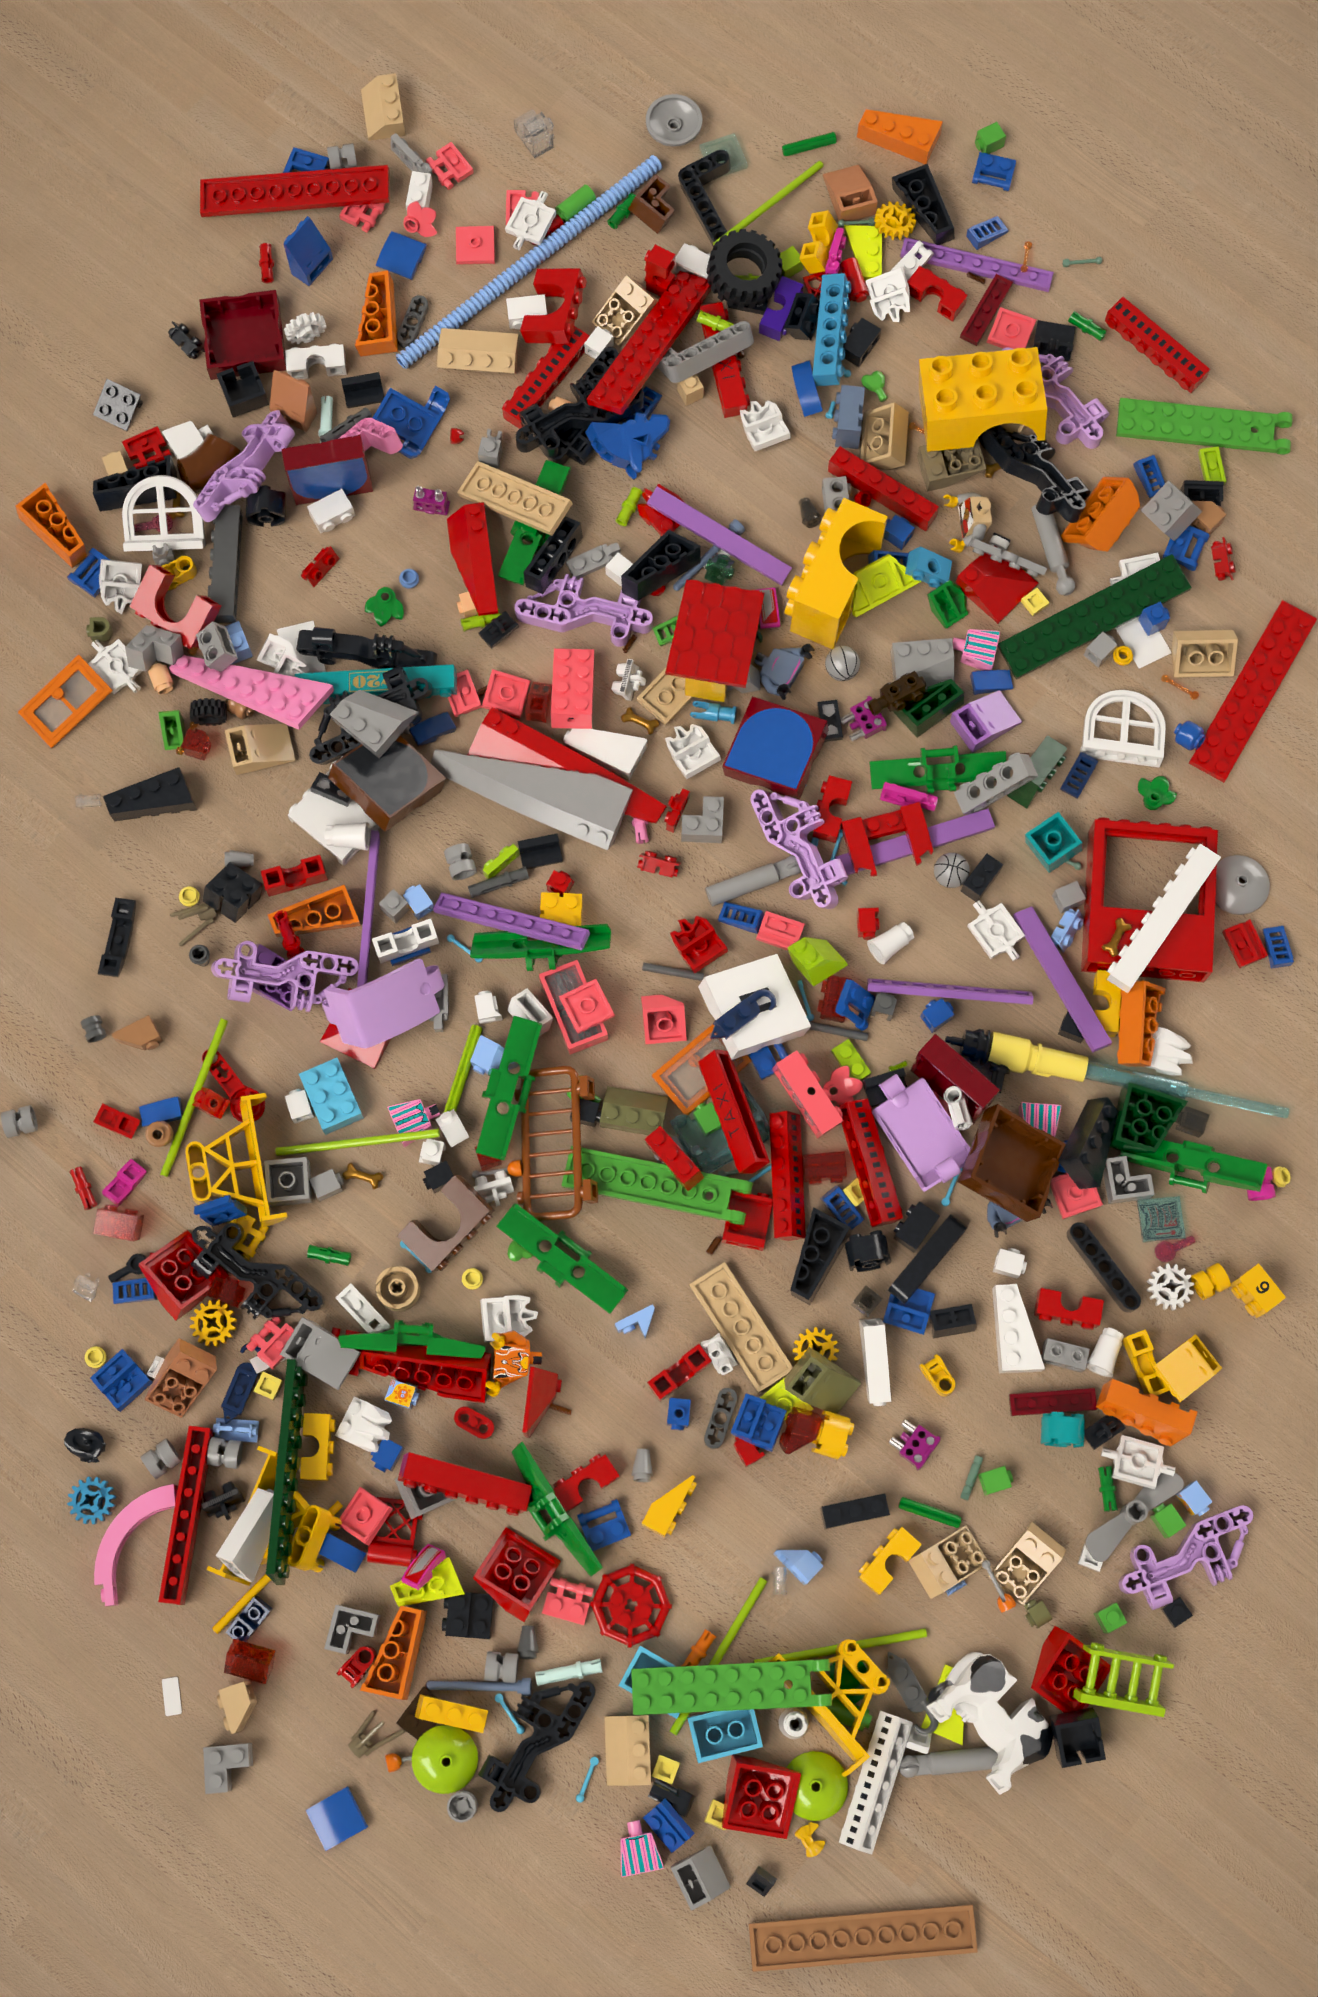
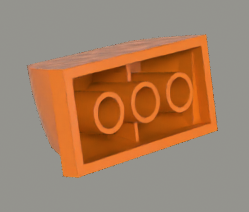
(1105, 514)

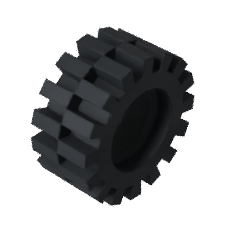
(208, 712)

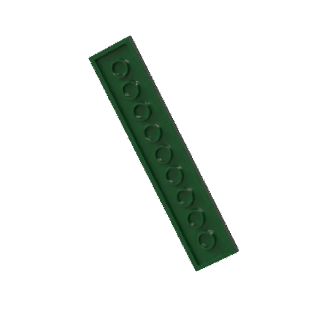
(1092, 616)
(285, 1478)

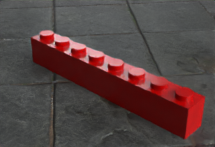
(186, 1517)

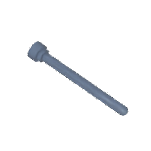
(736, 527)
(521, 1686)

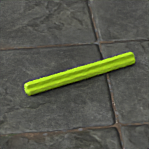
(463, 1069)

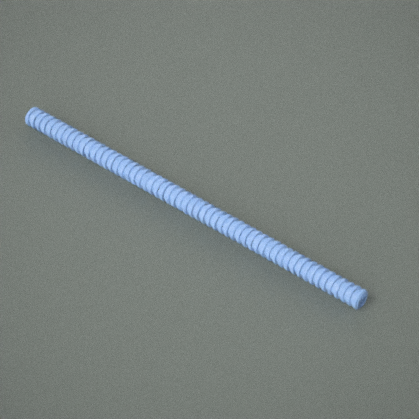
(531, 260)

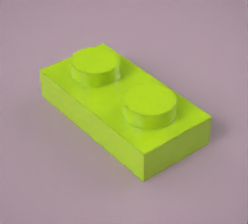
(1211, 464)
(505, 857)
(848, 1056)

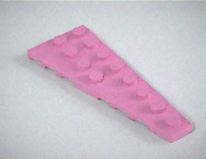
(272, 694)

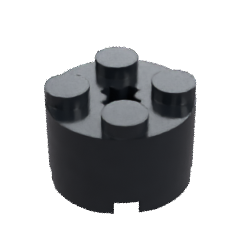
(266, 507)
(867, 1251)

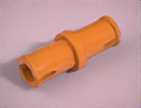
(699, 1649)

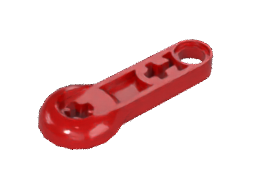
(234, 1088)

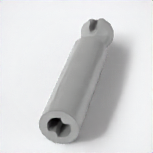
(1054, 550)
(752, 880)
(948, 1762)

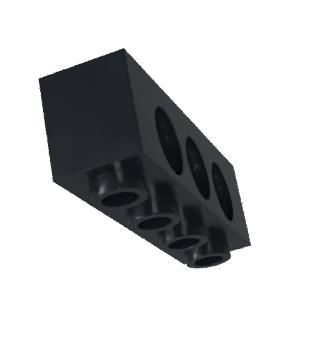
(553, 555)

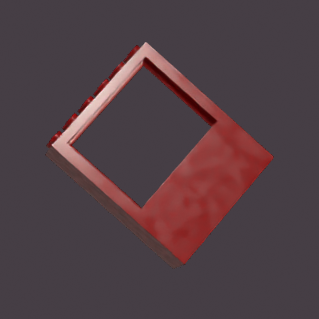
(1189, 945)

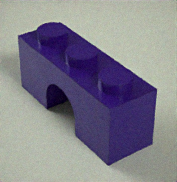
(773, 321)

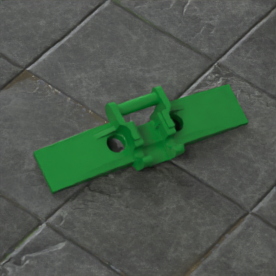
(519, 556)
(936, 776)
(512, 945)
(501, 1086)
(1233, 1170)
(530, 1232)
(417, 1335)
(561, 1524)

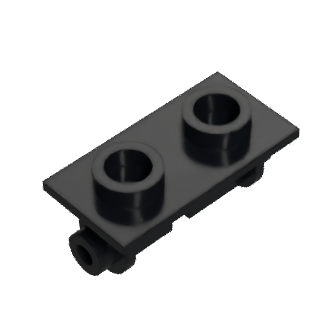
(181, 334)

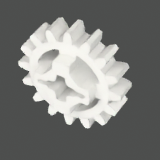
(305, 328)
(1171, 1296)

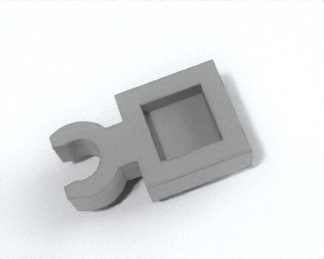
(163, 555)

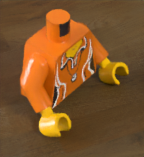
(510, 1360)

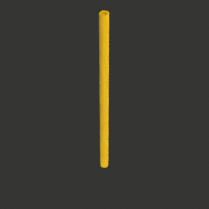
(263, 1581)

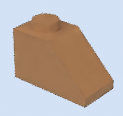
(1210, 517)
(139, 1034)

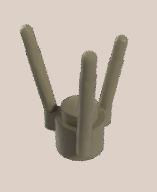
(204, 912)
(361, 1743)

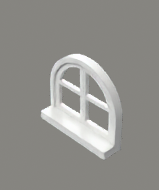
(175, 541)
(1122, 750)

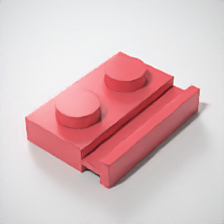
(466, 697)
(779, 930)

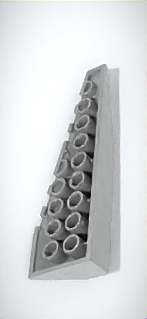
(563, 799)

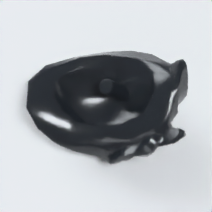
(85, 1444)

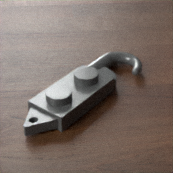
(910, 1690)

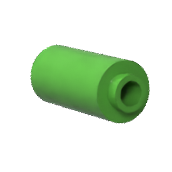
(575, 203)
(846, 1717)

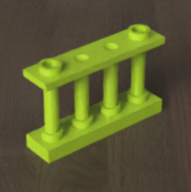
(1130, 1700)

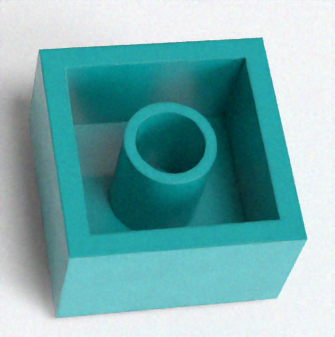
(1053, 842)

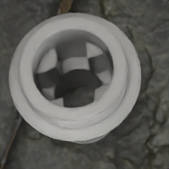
(239, 859)
(642, 1466)

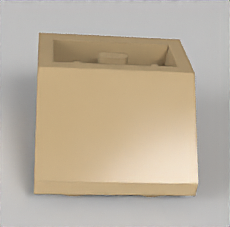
(238, 1705)

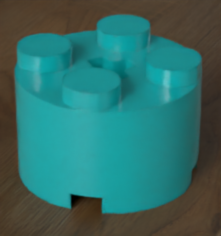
(1062, 1430)

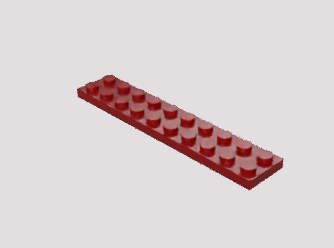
(294, 191)
(649, 343)
(1253, 691)

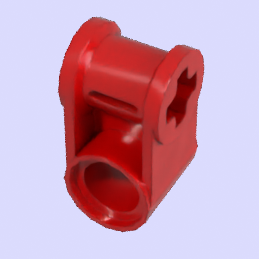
(356, 1666)

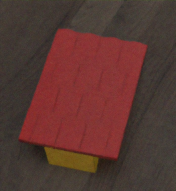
(714, 638)

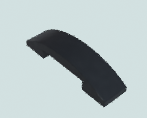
(119, 937)

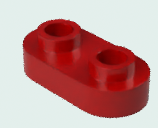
(474, 1423)

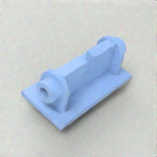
(1071, 922)
(236, 1430)

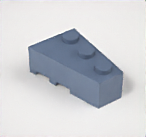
(848, 416)

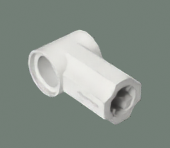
(959, 1108)

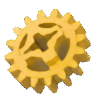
(895, 220)
(208, 1330)
(811, 1340)

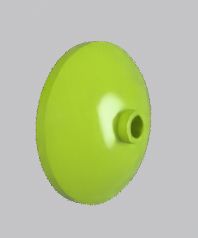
(442, 1743)
(833, 1788)

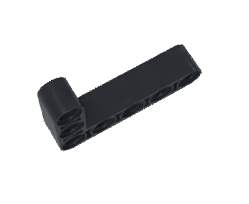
(695, 185)

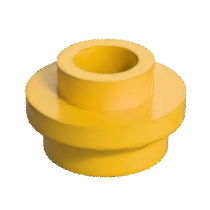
(1125, 651)

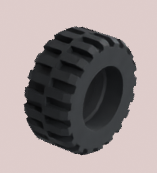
(748, 246)

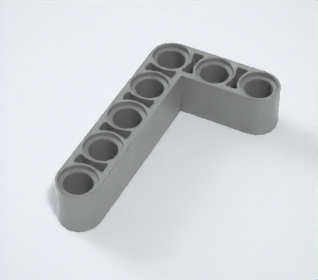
(706, 353)

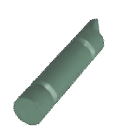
(971, 1477)

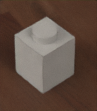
(1100, 649)
(1069, 896)
(394, 906)
(327, 1184)

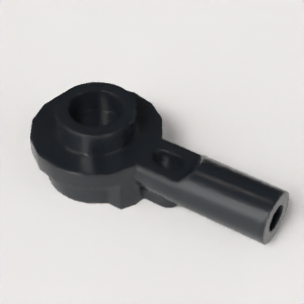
(132, 1266)

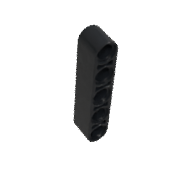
(927, 1258)
(1106, 1278)

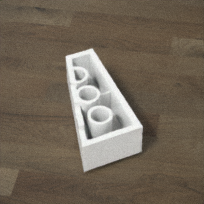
(1014, 1336)

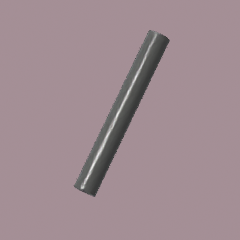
(672, 971)
(838, 1031)

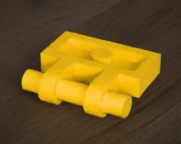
(248, 1223)

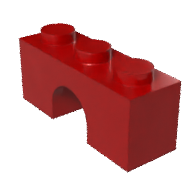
(658, 270)
(924, 283)
(835, 792)
(281, 880)
(675, 1159)
(1049, 1307)
(679, 1373)
(599, 1470)

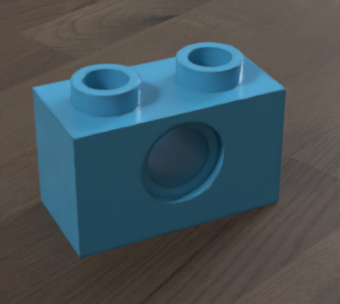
(928, 567)

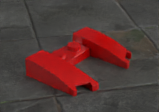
(907, 819)

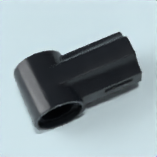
(677, 1797)

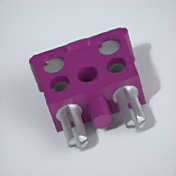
(430, 501)
(876, 722)
(920, 1453)

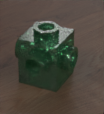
(719, 569)

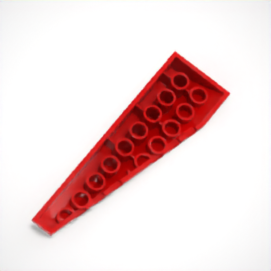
(511, 740)

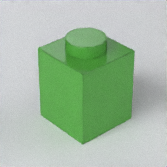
(990, 138)
(707, 1118)
(995, 1480)
(1167, 1520)
(1110, 1618)

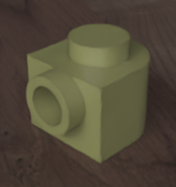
(99, 629)
(1037, 1613)

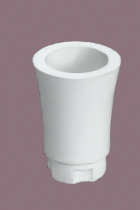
(348, 835)
(890, 942)
(1105, 1353)
(785, 1722)

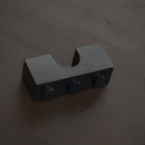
(854, 1511)

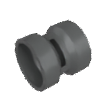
(93, 1028)

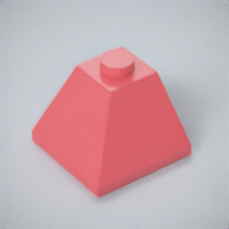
(663, 1019)

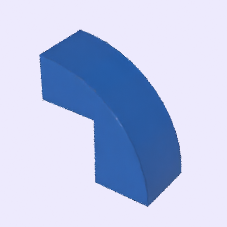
(806, 388)
(341, 1552)

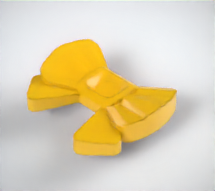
(812, 1847)

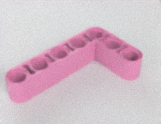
(376, 435)

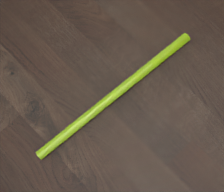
(776, 198)
(190, 1108)
(425, 1134)
(727, 1641)
(866, 1643)

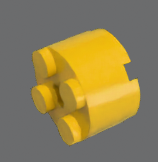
(833, 1435)

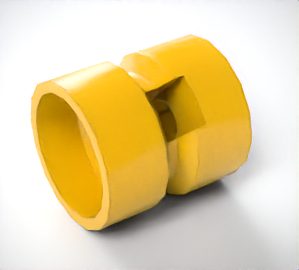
(1210, 1281)

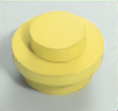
(189, 896)
(1281, 1176)
(472, 1278)
(95, 1357)

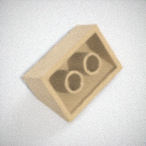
(383, 108)
(887, 436)
(1204, 653)
(627, 1750)

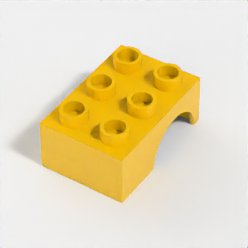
(979, 391)
(825, 591)

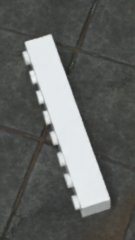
(1163, 918)

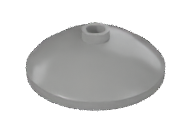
(676, 112)
(1239, 897)

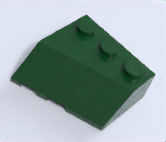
(1144, 1118)

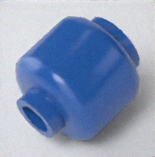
(1189, 735)

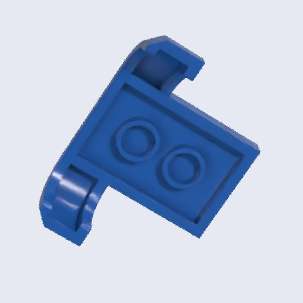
(411, 420)

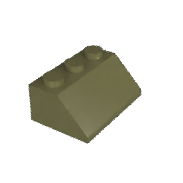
(633, 1111)

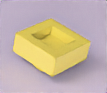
(1035, 602)
(854, 1192)
(268, 1386)
(665, 1769)
(715, 1814)

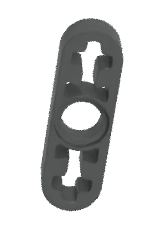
(411, 313)
(731, 1404)

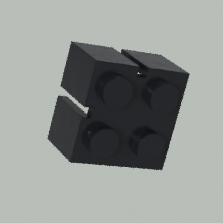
(242, 394)
(238, 890)
(1075, 1733)

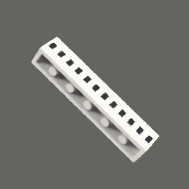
(875, 1782)

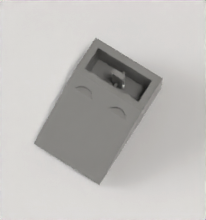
(320, 1353)

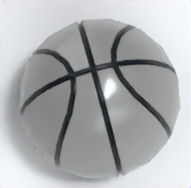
(842, 663)
(951, 870)

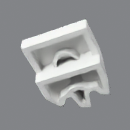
(889, 294)
(764, 425)
(119, 582)
(282, 656)
(692, 750)
(1169, 1052)
(505, 1315)
(364, 1425)

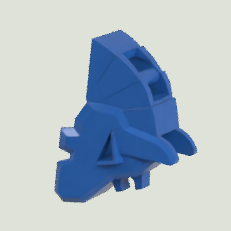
(629, 443)

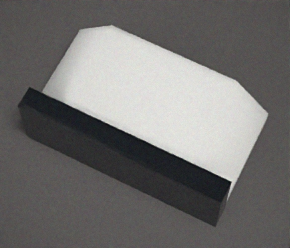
(999, 541)

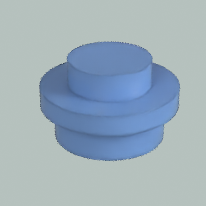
(409, 578)

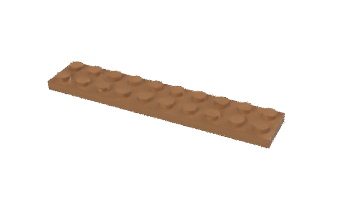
(862, 1937)

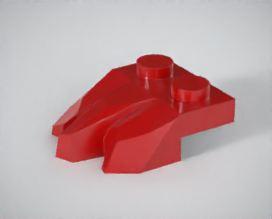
(656, 519)
(698, 943)

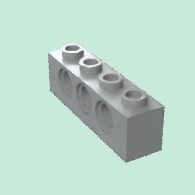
(1022, 773)

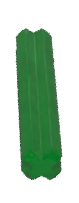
(809, 144)
(930, 1512)

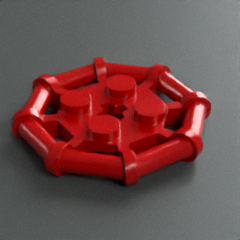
(624, 1616)

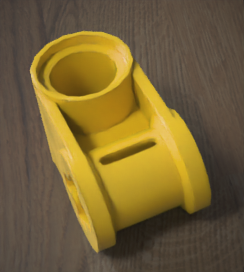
(181, 576)
(937, 1375)

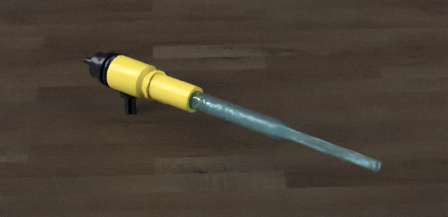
(1019, 1054)

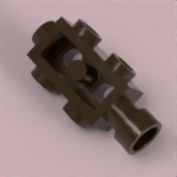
(898, 693)

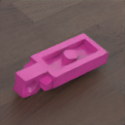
(835, 252)
(904, 796)

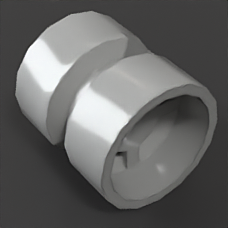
(335, 156)
(460, 863)
(19, 1121)
(232, 1453)
(160, 1459)
(501, 1667)
(462, 1806)

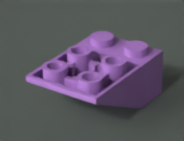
(984, 720)
(278, 994)

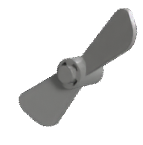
(1106, 1538)

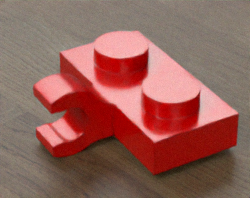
(678, 805)

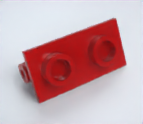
(1223, 552)
(324, 562)
(651, 861)

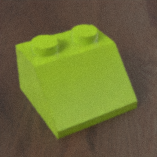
(816, 959)

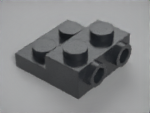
(468, 1615)

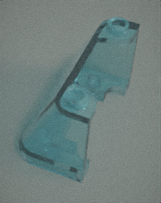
(713, 1151)

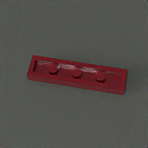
(986, 310)
(1052, 1401)

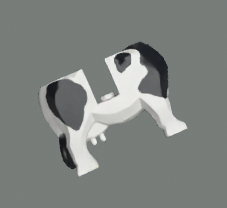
(973, 1692)

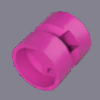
(1267, 1189)

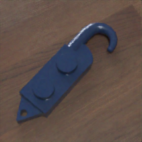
(740, 1015)
(239, 1389)

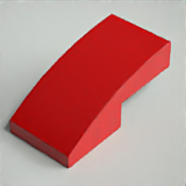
(116, 1121)

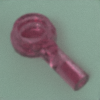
(154, 524)
(1166, 1251)

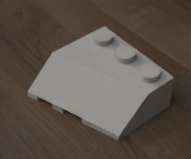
(927, 658)
(372, 720)

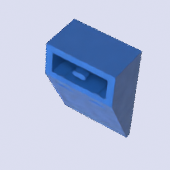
(307, 252)

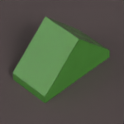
(172, 729)

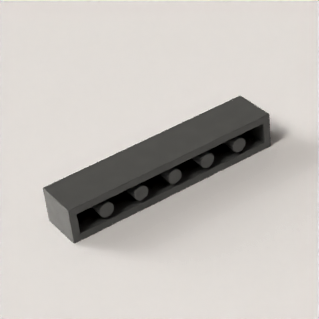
(226, 562)

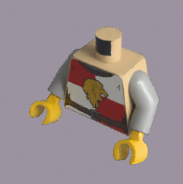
(974, 517)

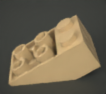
(625, 310)
(259, 747)
(948, 1562)
(1028, 1563)

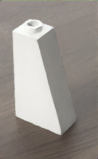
(609, 750)
(875, 1361)
(249, 1537)

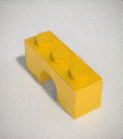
(816, 254)
(1110, 1017)
(1141, 1357)
(318, 1466)
(900, 1544)
(451, 1713)

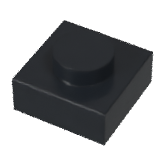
(1176, 1612)
(761, 1881)

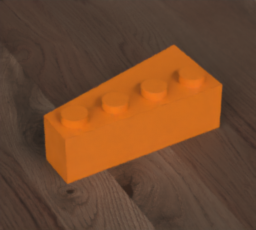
(900, 133)
(378, 320)
(48, 521)
(320, 913)
(1138, 1023)
(1146, 1412)
(397, 1656)

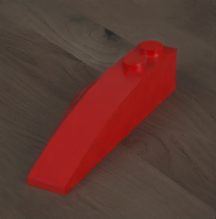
(472, 555)
(447, 1375)

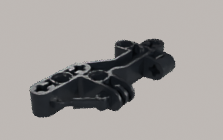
(543, 429)
(574, 441)
(1031, 464)
(375, 652)
(399, 693)
(222, 1252)
(513, 1776)

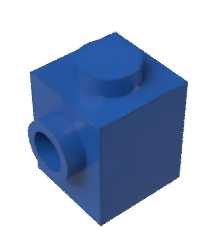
(898, 531)
(1154, 618)
(937, 1014)
(678, 1413)
(387, 1455)

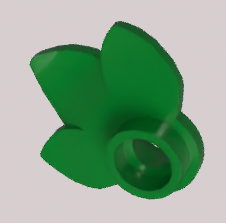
(384, 608)
(1156, 790)

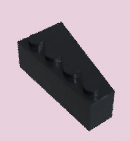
(921, 194)
(113, 489)
(152, 797)
(819, 1252)

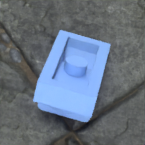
(642, 1318)

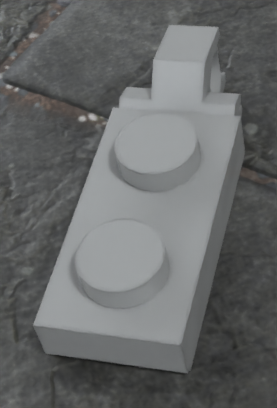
(408, 156)
(592, 560)
(442, 999)

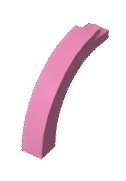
(120, 1530)

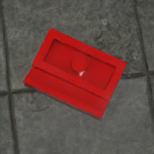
(1244, 943)

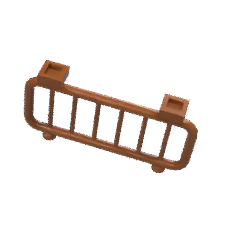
(580, 1087)

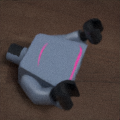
(782, 668)
(1002, 1219)

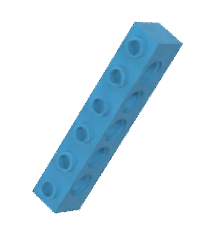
(831, 315)

